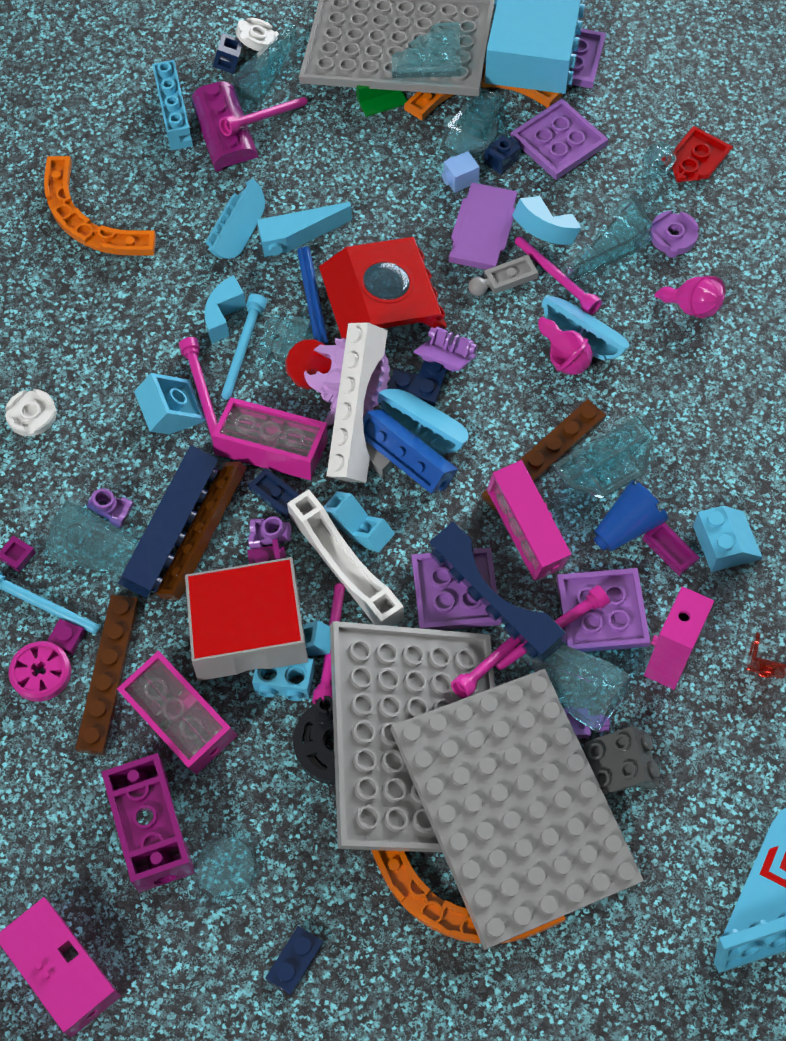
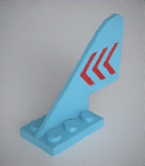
(759, 917)

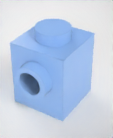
(460, 171)

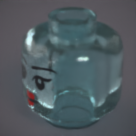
(659, 159)

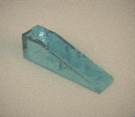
(473, 126)
(584, 684)

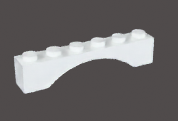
(348, 448)
(364, 587)

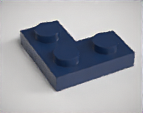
(425, 385)

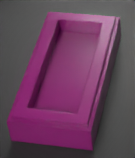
(671, 548)

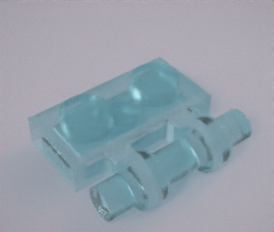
(291, 332)

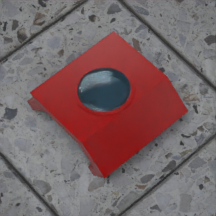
(381, 286)

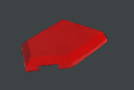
(698, 155)

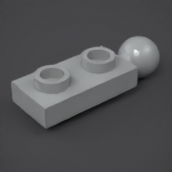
(504, 276)

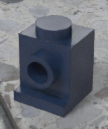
(227, 53)
(505, 150)

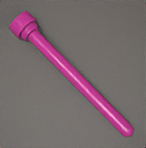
(230, 124)
(589, 302)
(190, 349)
(595, 599)
(465, 684)
(325, 687)

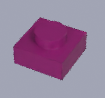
(16, 553)
(66, 636)

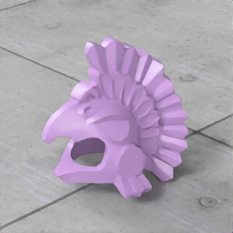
(329, 383)

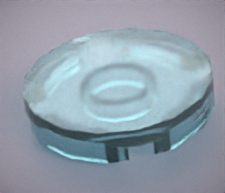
(225, 867)

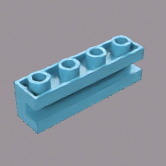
(172, 105)

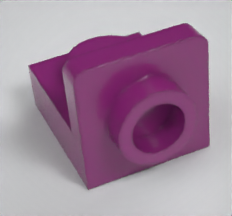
(266, 553)

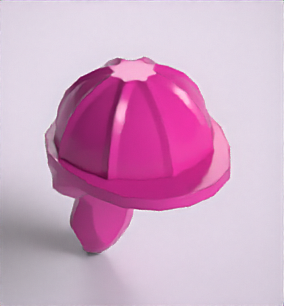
(697, 296)
(568, 349)

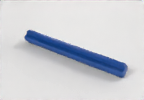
(312, 295)

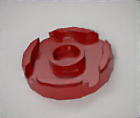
(304, 358)

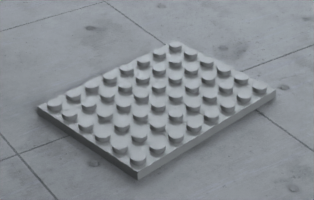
(356, 42)
(378, 681)
(515, 807)

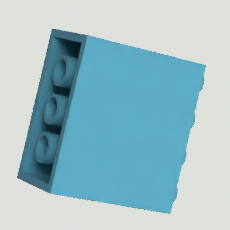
(534, 44)

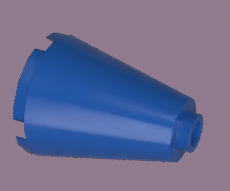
(629, 518)

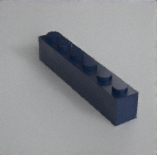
(168, 521)

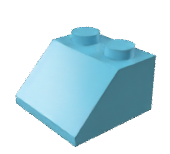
(168, 403)
(725, 538)

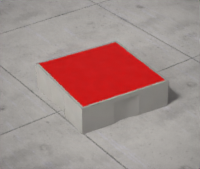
(245, 619)

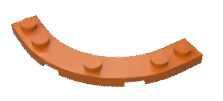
(423, 104)
(79, 226)
(427, 907)

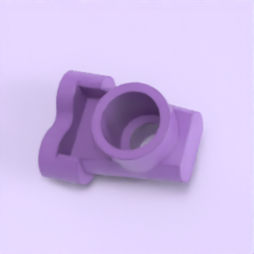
(112, 508)
(264, 531)

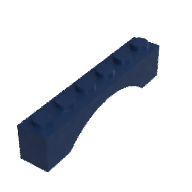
(534, 629)

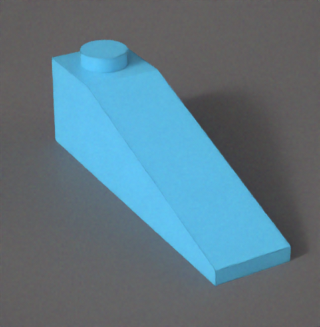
(292, 230)

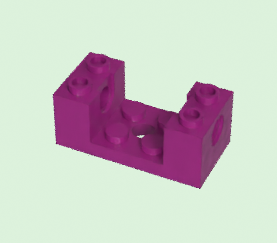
(153, 851)

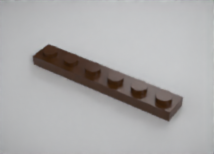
(559, 442)
(201, 530)
(107, 675)

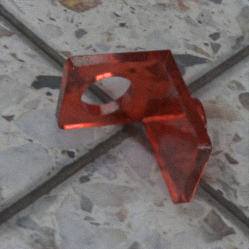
(763, 667)

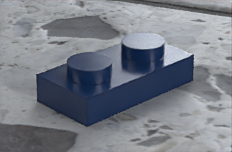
(273, 491)
(294, 960)

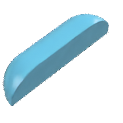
(237, 222)
(602, 339)
(424, 420)

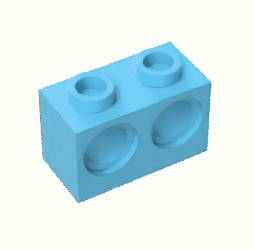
(281, 683)

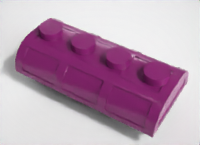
(212, 104)

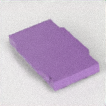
(482, 226)

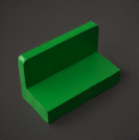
(377, 101)

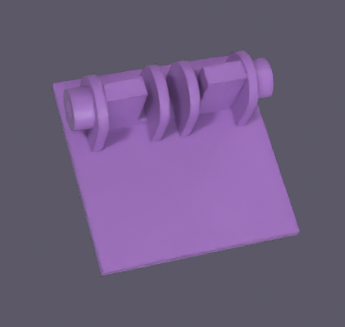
(440, 350)

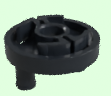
(322, 728)

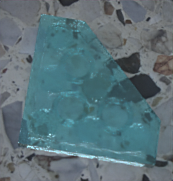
(430, 55)

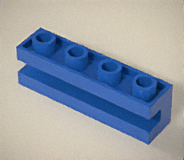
(407, 451)

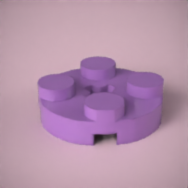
(674, 244)

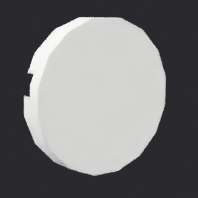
(255, 33)
(30, 412)

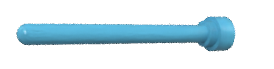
(255, 306)
(47, 605)

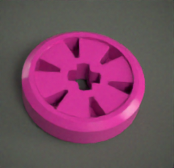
(40, 686)

